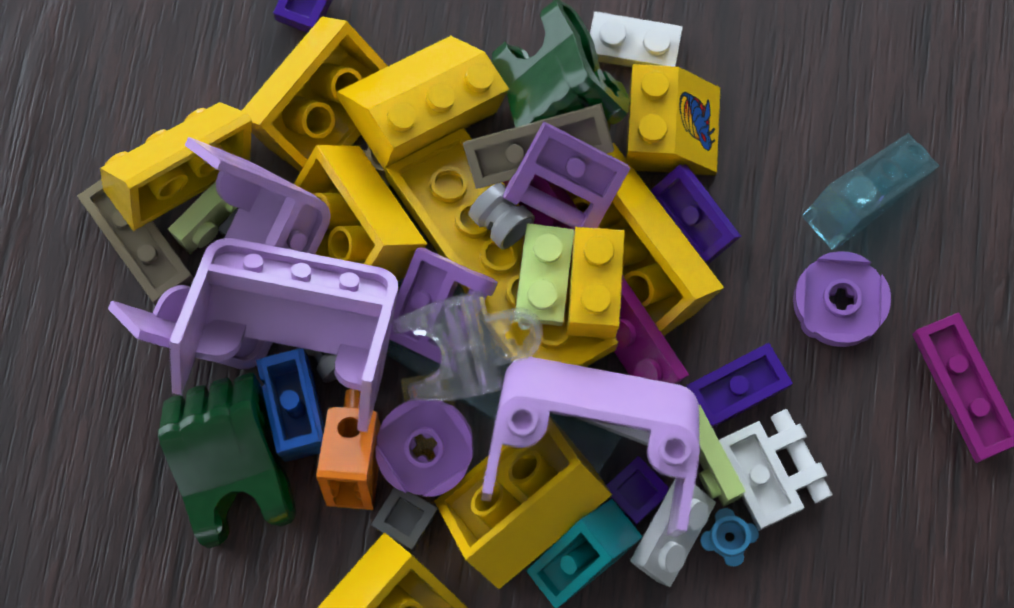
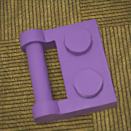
(572, 167)
(428, 280)

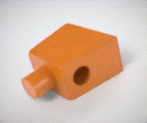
(348, 457)

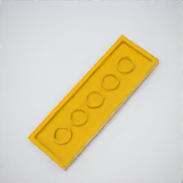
(439, 194)

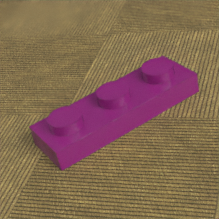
(966, 387)

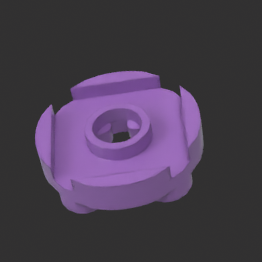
(861, 282)
(420, 474)

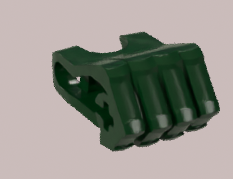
(561, 74)
(219, 451)

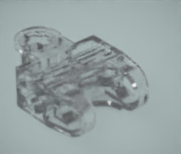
(487, 341)

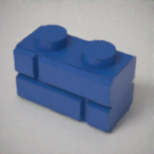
(292, 404)

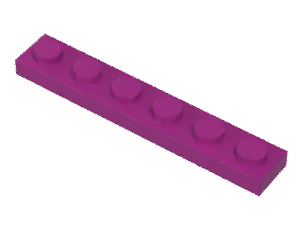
(640, 342)

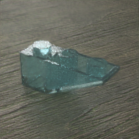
(868, 190)

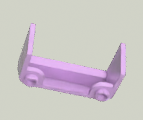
(268, 213)
(290, 302)
(664, 409)

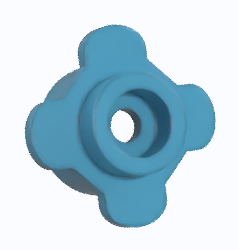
(729, 523)

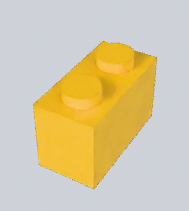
(595, 282)

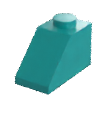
(584, 553)

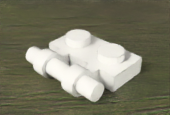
(768, 489)

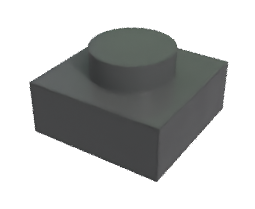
(405, 518)

